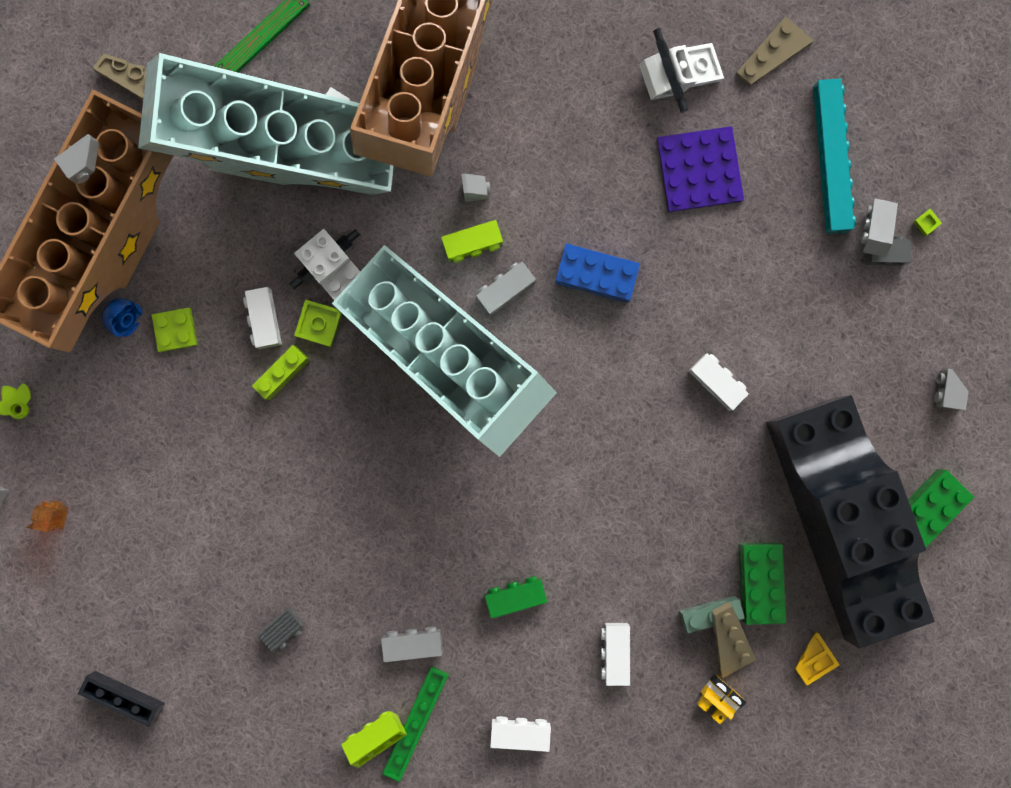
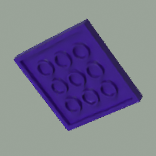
(700, 169)

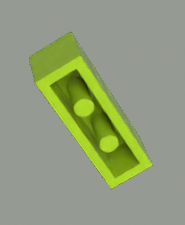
(472, 241)
(281, 372)
(373, 739)

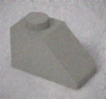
(79, 160)
(475, 187)

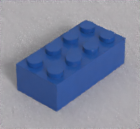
(597, 273)

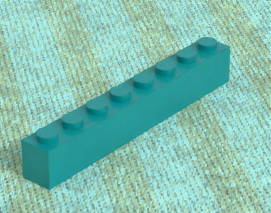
(833, 156)

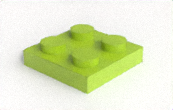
(318, 323)
(174, 329)

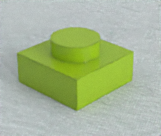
(927, 222)

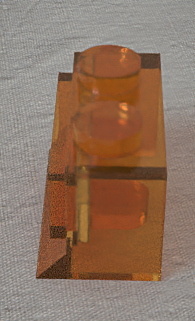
(49, 516)

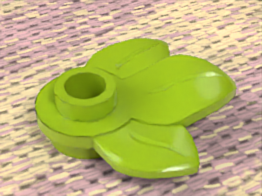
(12, 399)

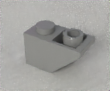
(951, 391)

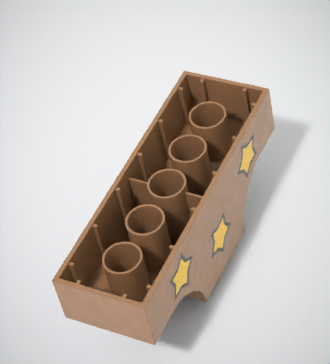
(419, 82)
(85, 235)

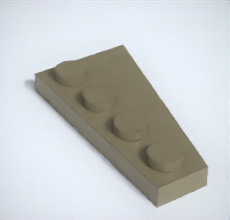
(778, 47)
(122, 74)
(730, 641)

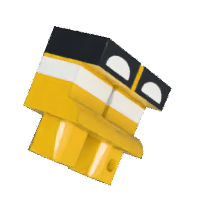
(721, 696)

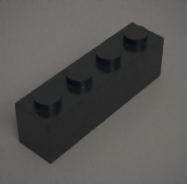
(121, 698)

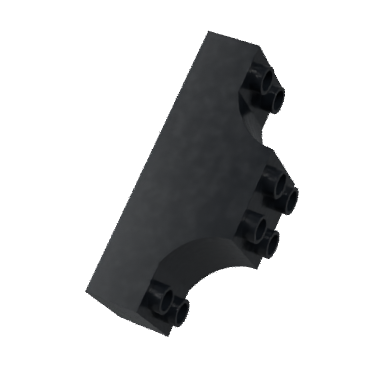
(853, 521)

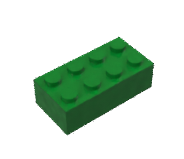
(938, 503)
(762, 583)

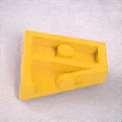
(815, 660)

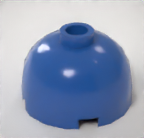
(121, 316)

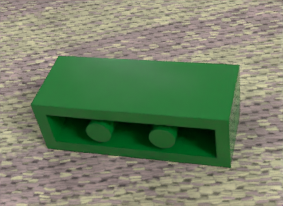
(515, 597)

